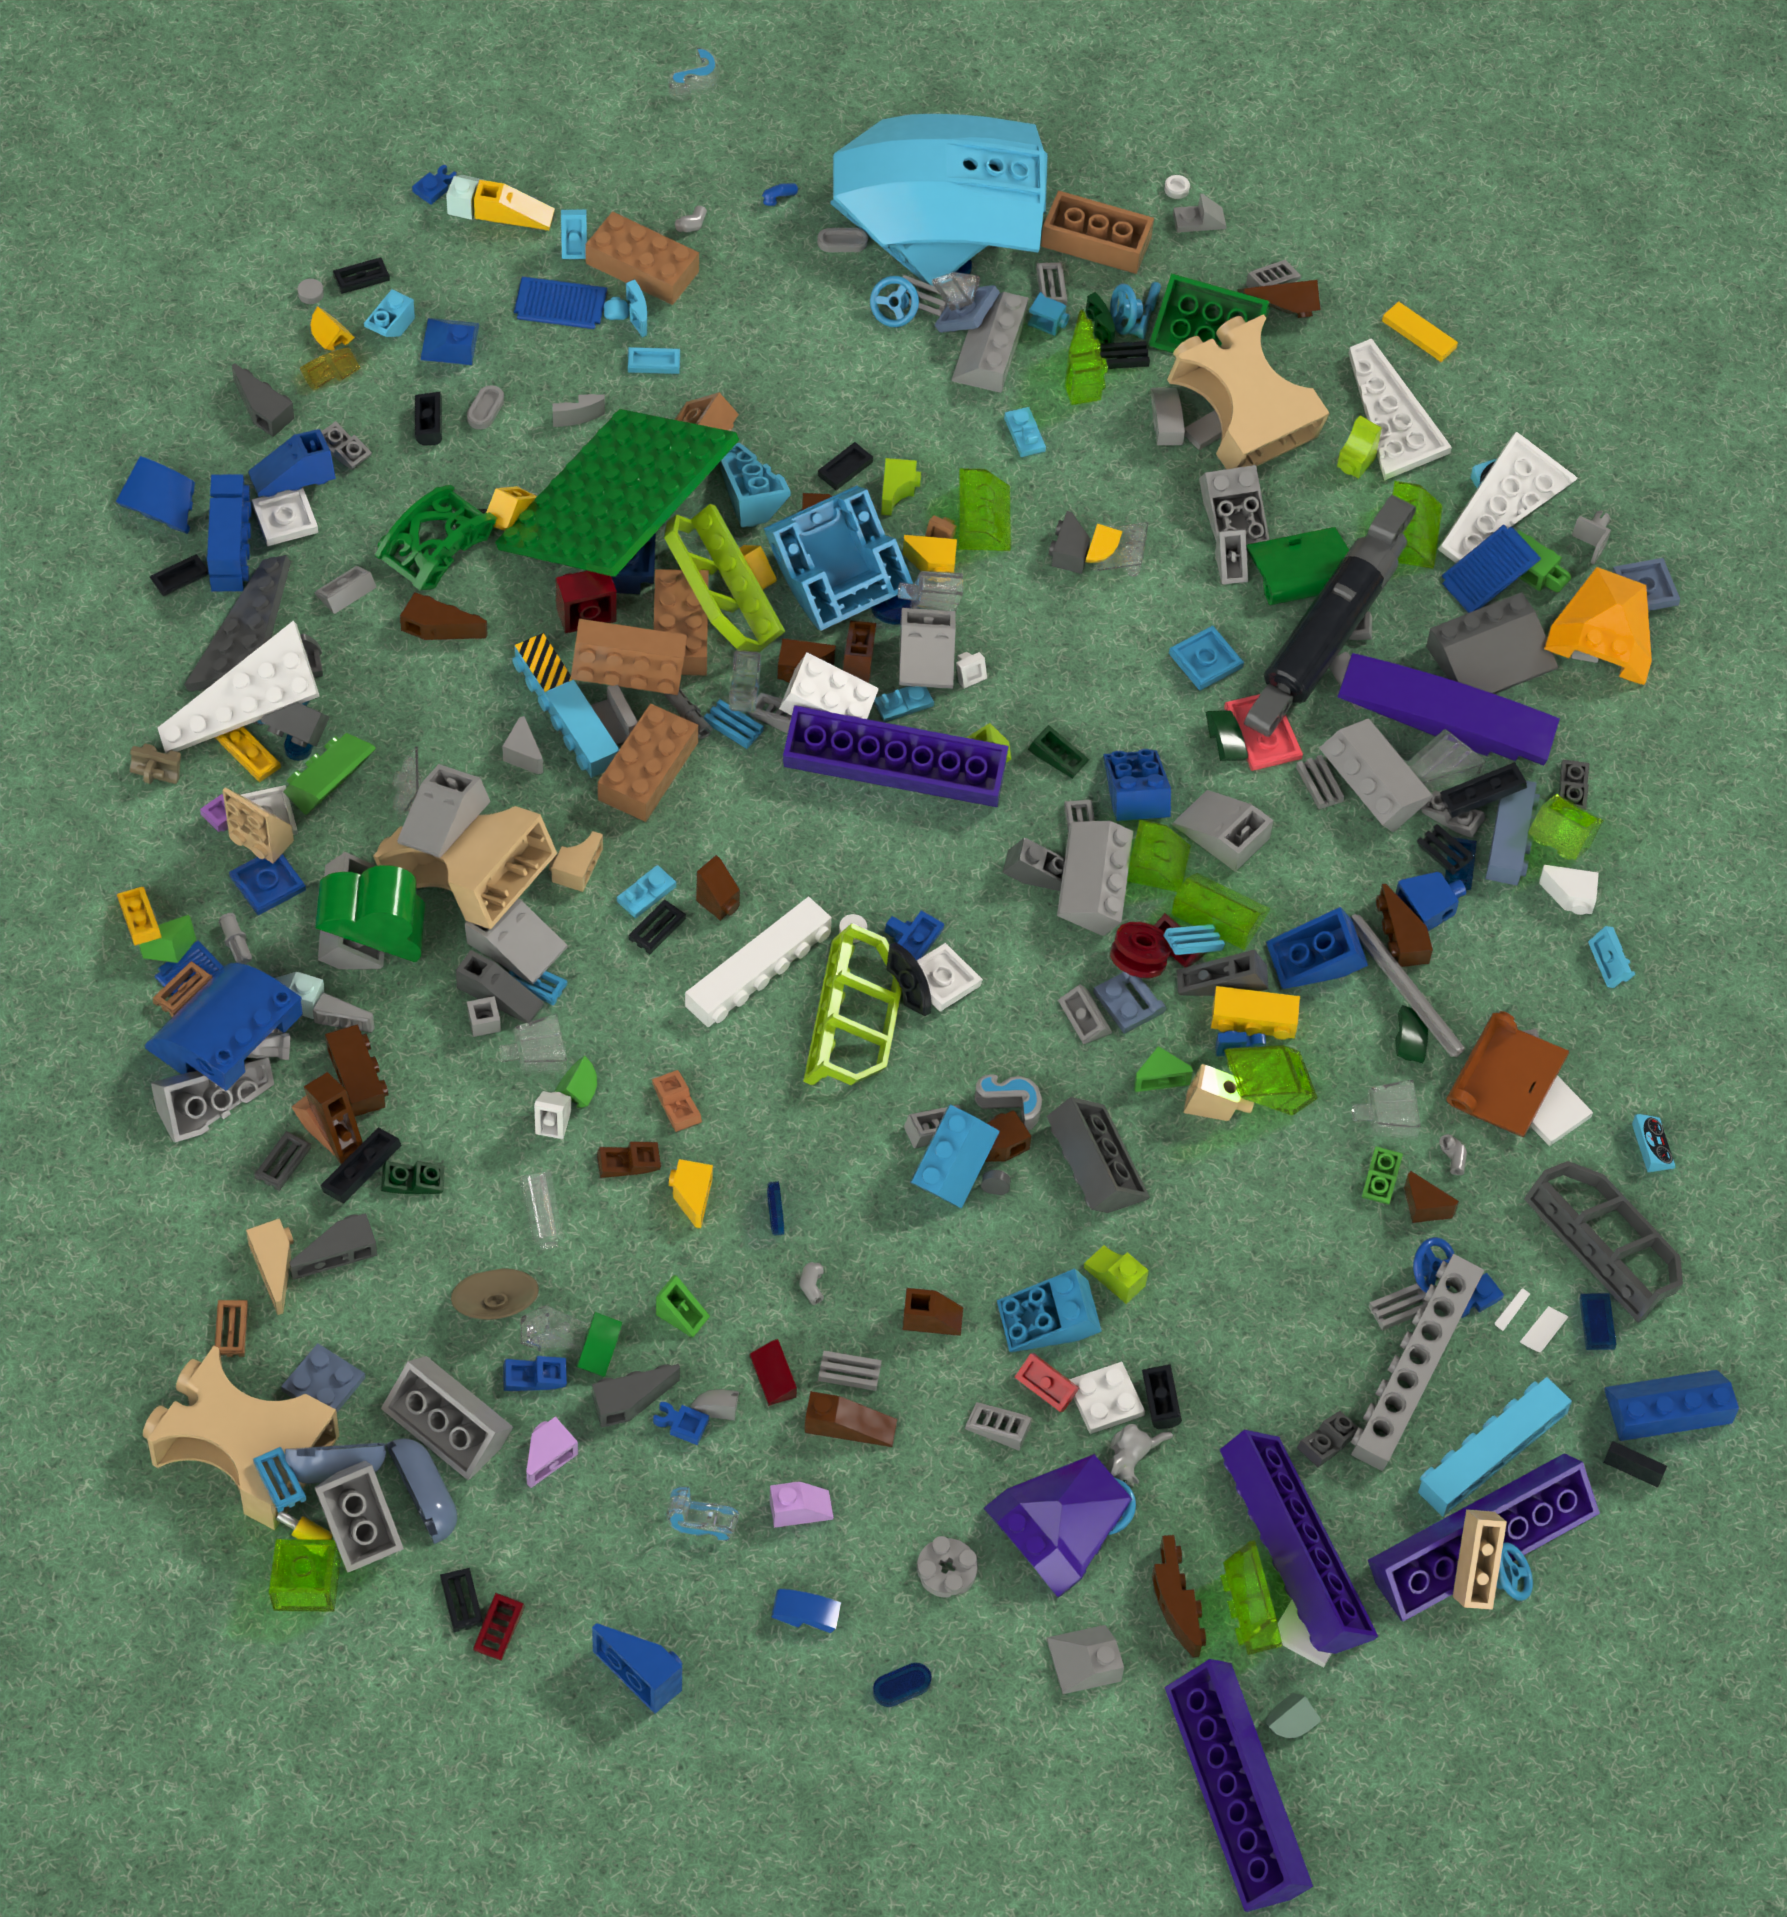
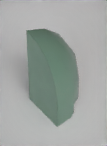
(1292, 1717)

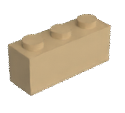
(1479, 1559)

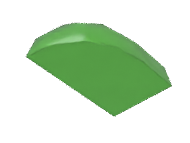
(579, 1082)

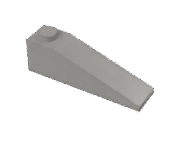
(193, 1101)

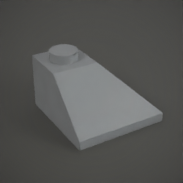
(1086, 1659)

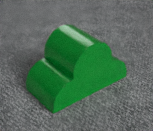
(374, 909)

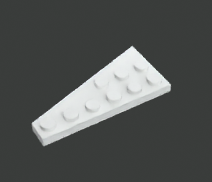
(1407, 431)
(1509, 492)
(257, 686)

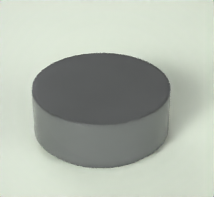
(995, 1182)

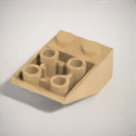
(256, 827)

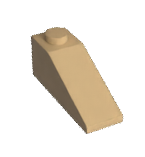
(272, 1254)

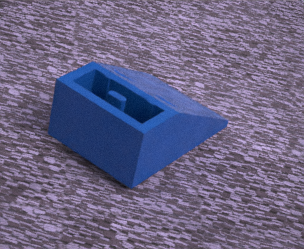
(294, 464)
(1137, 785)

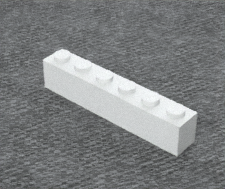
(758, 962)

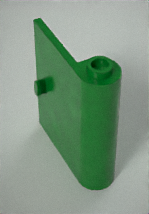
(1297, 564)

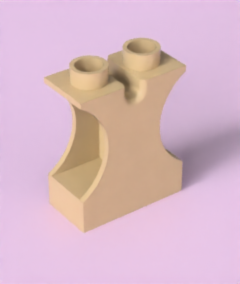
(1255, 405)
(484, 866)
(233, 1429)

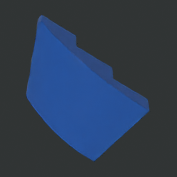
(158, 494)

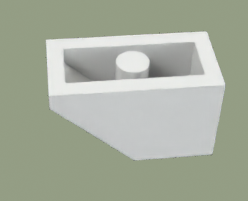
(1571, 888)
(552, 1114)

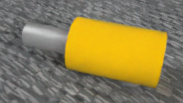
(304, 1528)

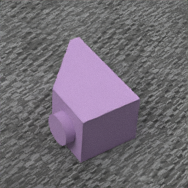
(549, 1450)
(799, 1504)

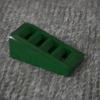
(1046, 754)

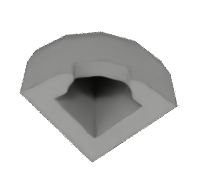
(717, 1403)

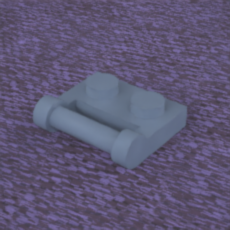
(1122, 1004)

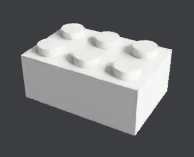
(828, 689)

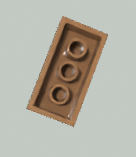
(1097, 232)
(641, 254)
(681, 613)
(628, 657)
(647, 762)

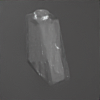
(1446, 763)
(541, 1210)

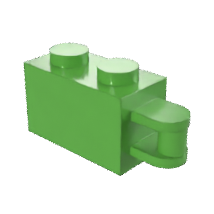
(1547, 570)

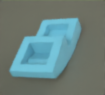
(638, 307)

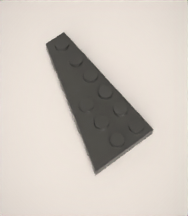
(246, 626)

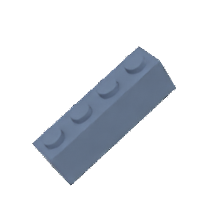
(1510, 836)

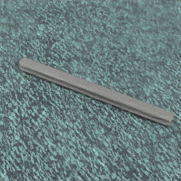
(1407, 987)

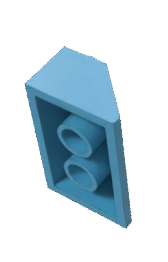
(954, 1156)

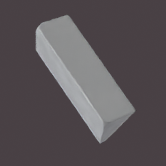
(346, 589)
(1084, 1014)

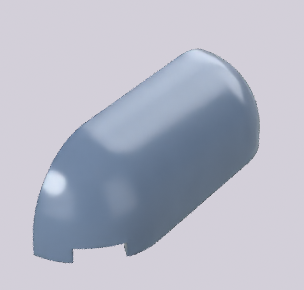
(319, 1463)
(424, 1487)

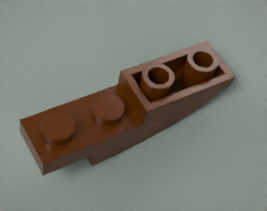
(1177, 1603)

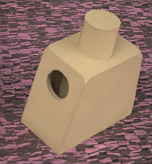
(1214, 1095)

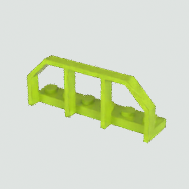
(736, 574)
(832, 997)

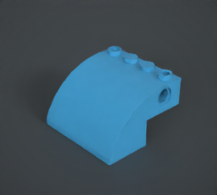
(838, 557)

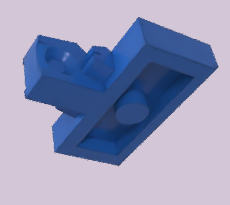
(915, 935)

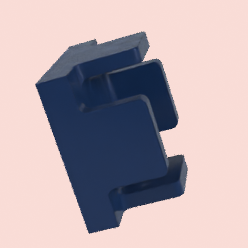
(637, 570)

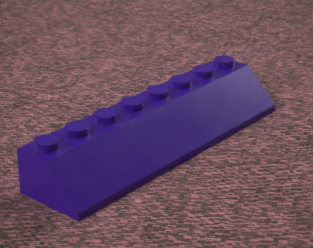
(895, 756)
(1536, 1511)
(1297, 1542)
(1238, 1786)

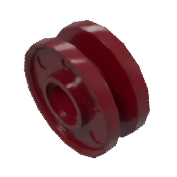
(1140, 950)

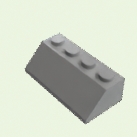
(992, 345)
(1376, 773)
(1095, 875)
(340, 951)
(446, 1416)

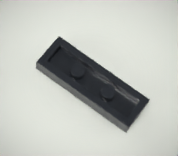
(1483, 790)
(361, 1165)

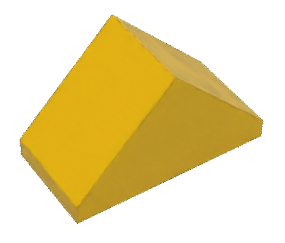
(759, 565)

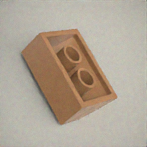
(709, 411)

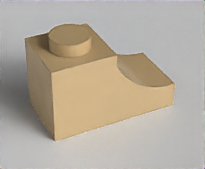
(575, 864)

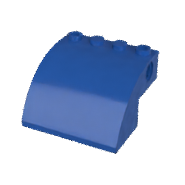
(225, 1023)

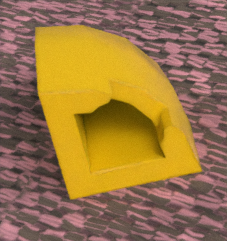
(328, 330)
(1103, 543)

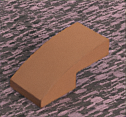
(676, 1100)

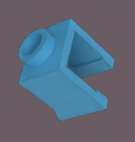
(1048, 315)

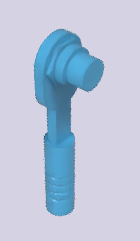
(1141, 328)

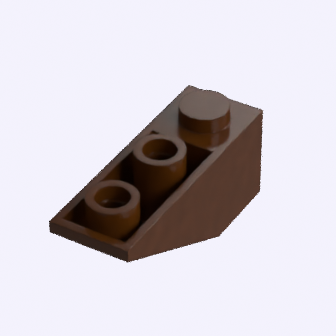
(438, 621)
(1407, 933)
(1012, 1138)

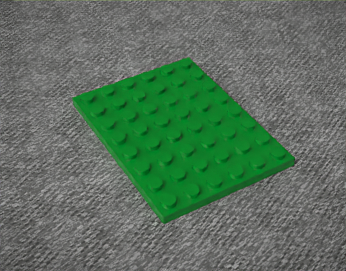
(617, 492)

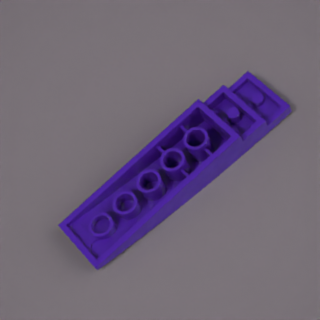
(1437, 703)

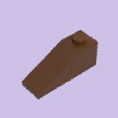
(1289, 297)
(859, 649)
(334, 1114)
(848, 1420)

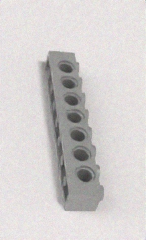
(1376, 1449)

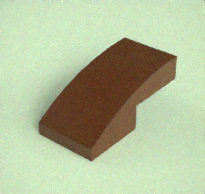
(630, 1160)

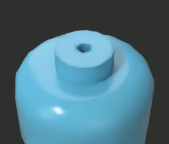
(616, 309)

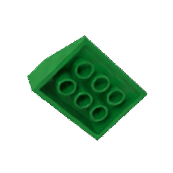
(1199, 310)

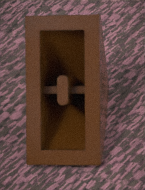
(1427, 1201)

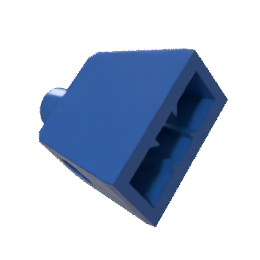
(1431, 897)

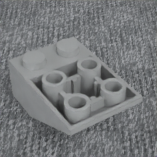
(1235, 502)
(927, 648)
(443, 810)
(1225, 827)
(518, 942)

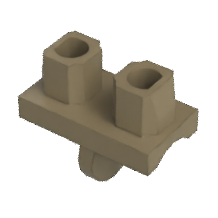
(155, 765)

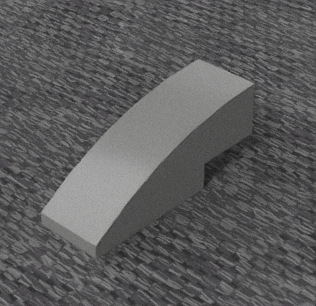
(1167, 416)

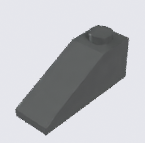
(1234, 971)
(340, 1245)

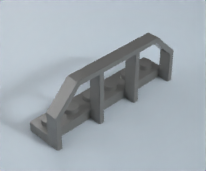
(1593, 1250)

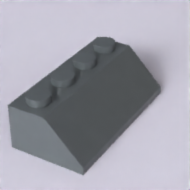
(1097, 1155)

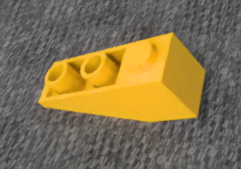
(509, 206)

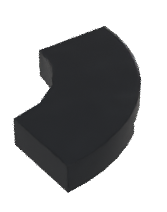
(910, 979)

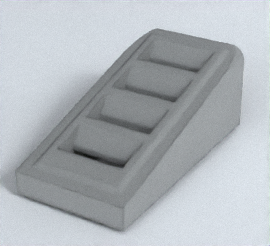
(1256, 277)
(776, 719)
(341, 1014)
(918, 1129)
(1005, 1437)

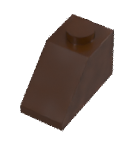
(794, 650)
(717, 889)

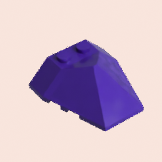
(1061, 1519)

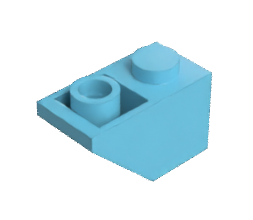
(392, 315)

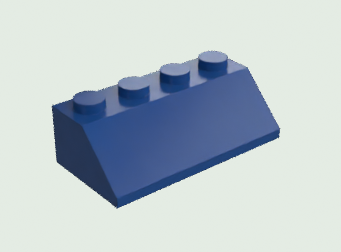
(1671, 1404)

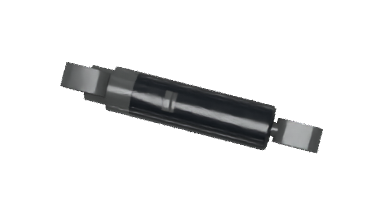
(1332, 617)

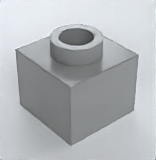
(483, 1016)

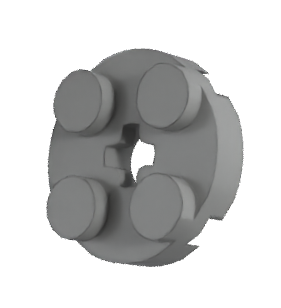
(943, 1551)

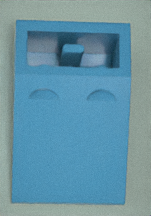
(1049, 1313)

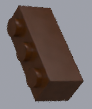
(356, 1069)

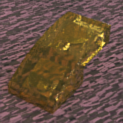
(328, 366)

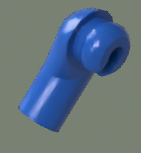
(779, 190)

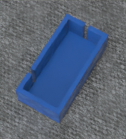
(229, 532)

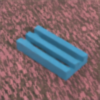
(737, 721)
(545, 996)
(289, 1500)

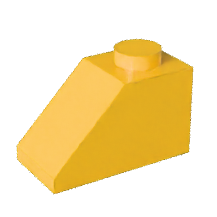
(508, 505)
(930, 553)
(691, 1188)

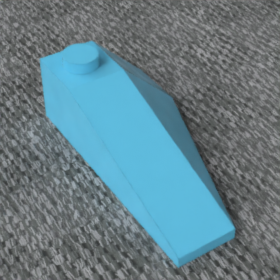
(752, 487)

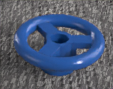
(1426, 1263)

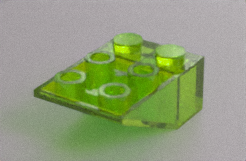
(1084, 364)
(1272, 1077)

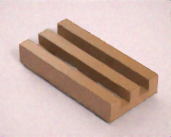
(185, 991)
(230, 1350)

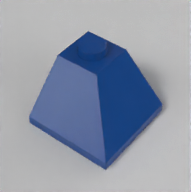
(450, 341)

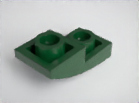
(1098, 311)
(1228, 735)
(1412, 1036)
(409, 1179)

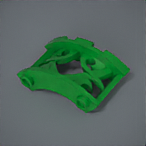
(471, 529)

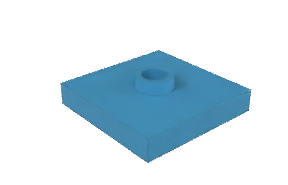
(1206, 658)

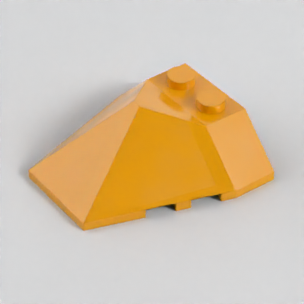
(1607, 622)

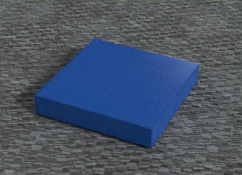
(267, 883)

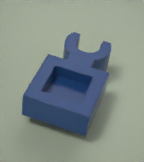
(433, 187)
(1235, 1039)
(1484, 1295)
(685, 1424)

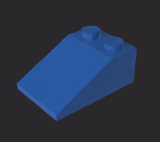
(1317, 951)
(640, 1664)

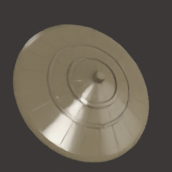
(494, 1294)

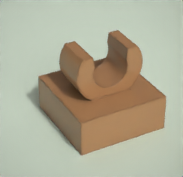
(941, 528)

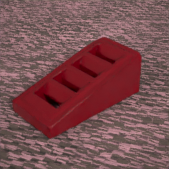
(509, 1604)

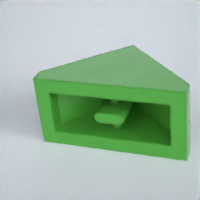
(175, 941)
(1162, 1071)
(680, 1308)

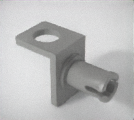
(1593, 532)

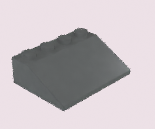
(1493, 646)

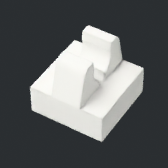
(971, 669)

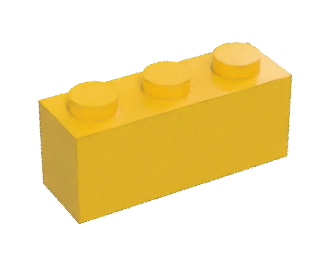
(1255, 1012)

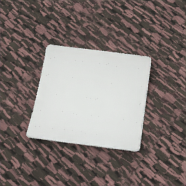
(1541, 1331)

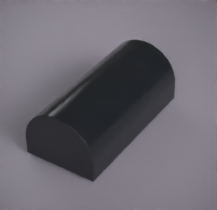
(428, 418)
(1162, 1397)

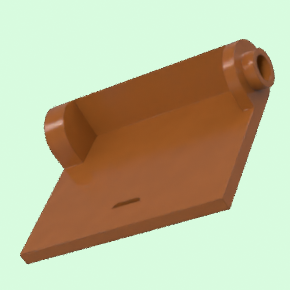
(1503, 1071)

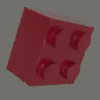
(585, 597)

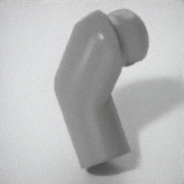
(691, 222)
(1455, 1151)
(808, 1281)

